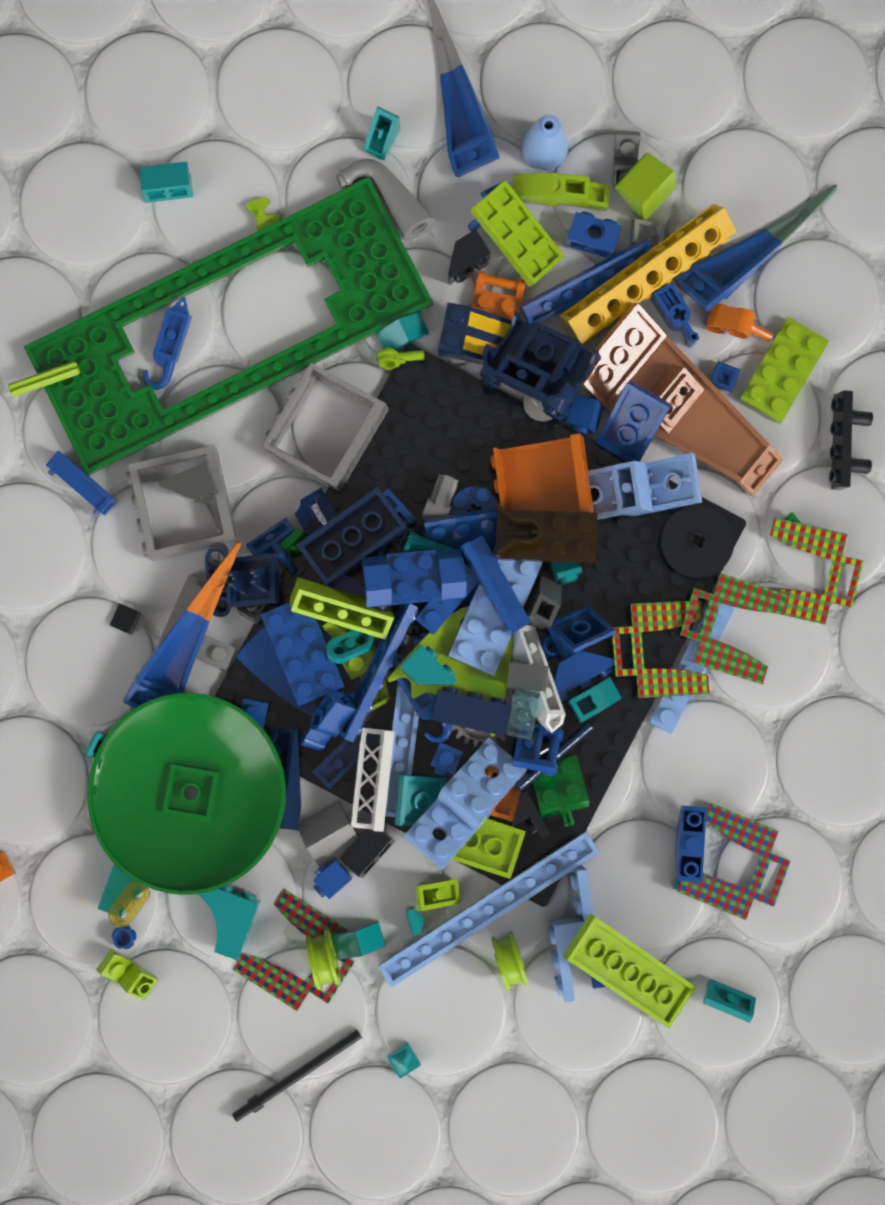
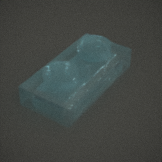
(523, 714)

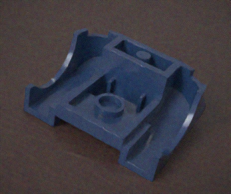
(539, 364)

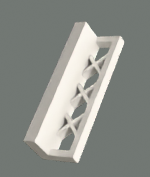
(381, 780)

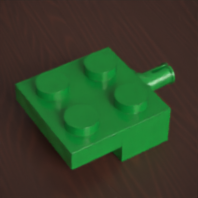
(561, 792)

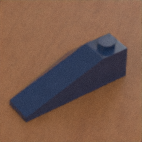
(287, 747)

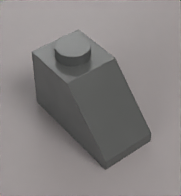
(192, 484)

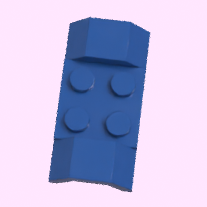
(414, 577)

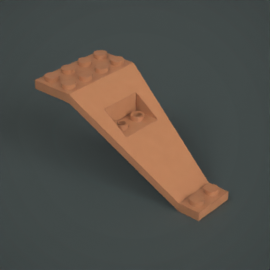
(699, 417)

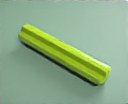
(44, 378)

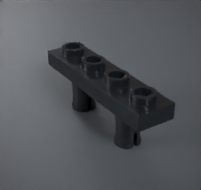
(841, 447)

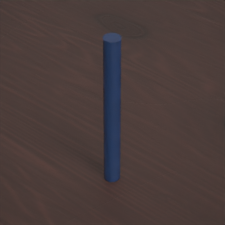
(563, 748)

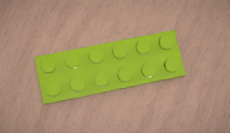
(629, 971)

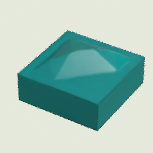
(415, 920)
(404, 1060)

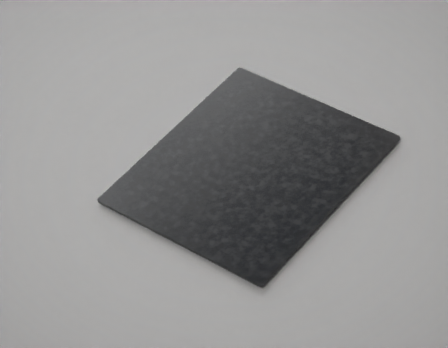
(448, 426)

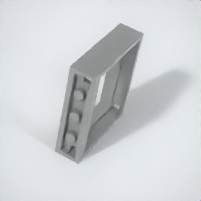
(357, 447)
(139, 503)

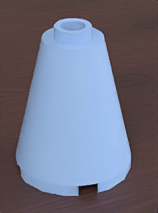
(545, 143)

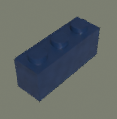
(471, 711)

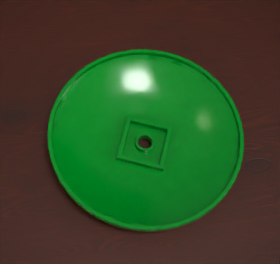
(141, 798)

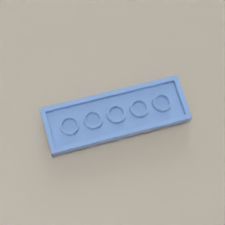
(481, 634)

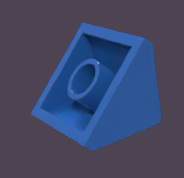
(579, 631)

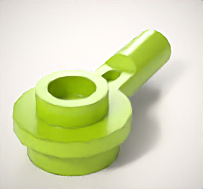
(390, 359)

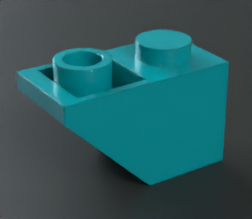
(565, 572)
(426, 670)
(594, 700)

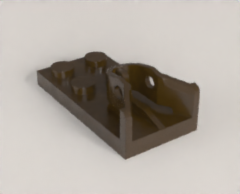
(546, 536)

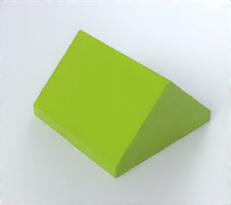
(647, 185)

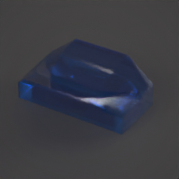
(314, 511)

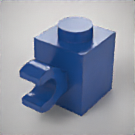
(583, 415)

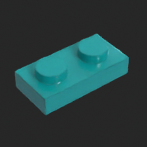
(729, 1000)

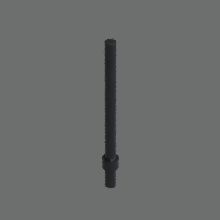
(257, 1102)

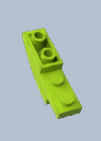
(561, 188)

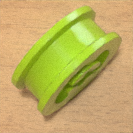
(323, 959)
(509, 961)

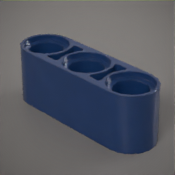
(211, 565)

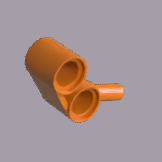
(737, 320)

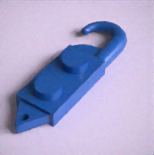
(170, 342)
(422, 705)

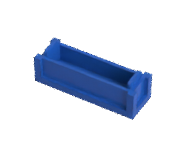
(81, 483)

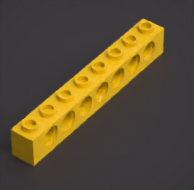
(692, 233)

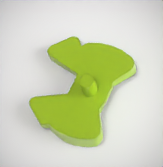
(257, 208)

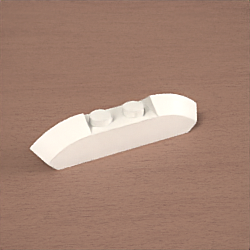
(529, 649)

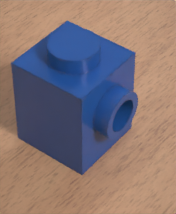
(446, 759)
(331, 879)

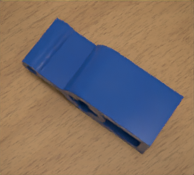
(670, 303)
(328, 719)

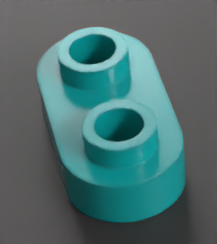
(348, 645)

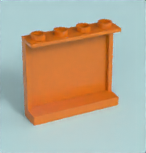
(544, 476)

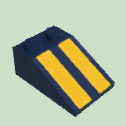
(468, 331)

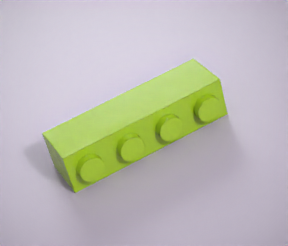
(339, 608)

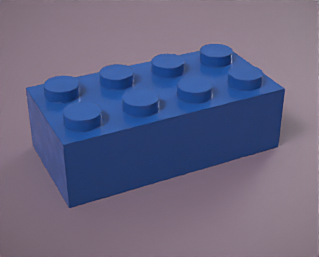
(302, 654)

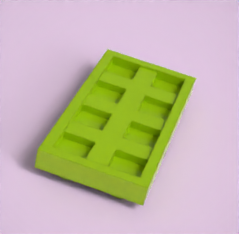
(517, 233)
(784, 370)

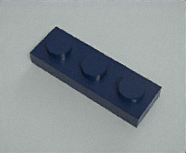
(343, 758)

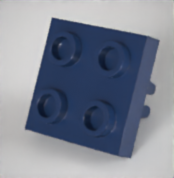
(254, 580)

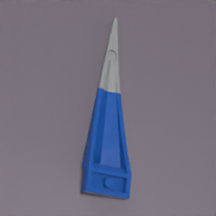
(467, 128)

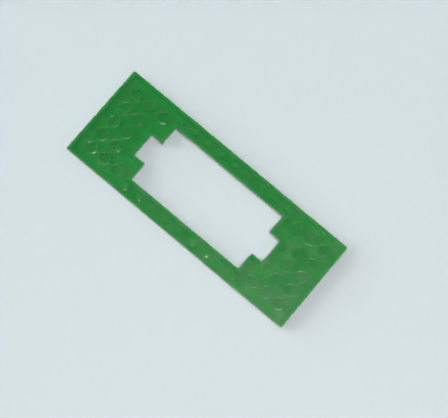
(375, 288)

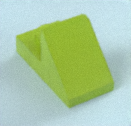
(437, 894)

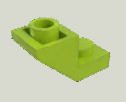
(129, 974)

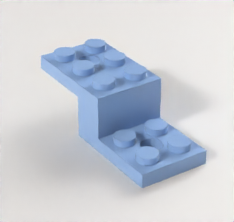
(644, 487)
(464, 804)
(565, 929)

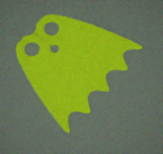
(467, 677)

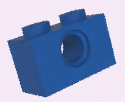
(580, 239)

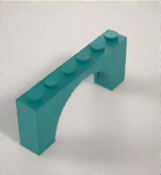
(231, 910)

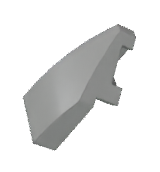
(647, 229)

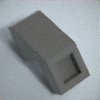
(625, 153)

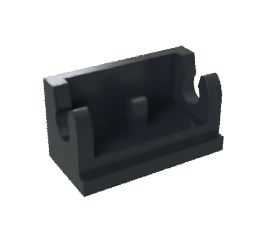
(366, 851)

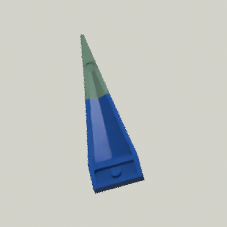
(726, 271)

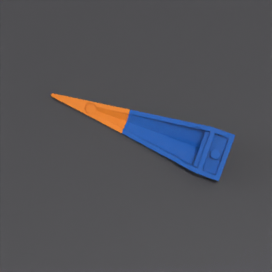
(173, 659)

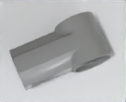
(441, 497)

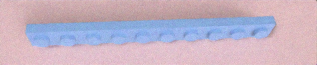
(488, 909)

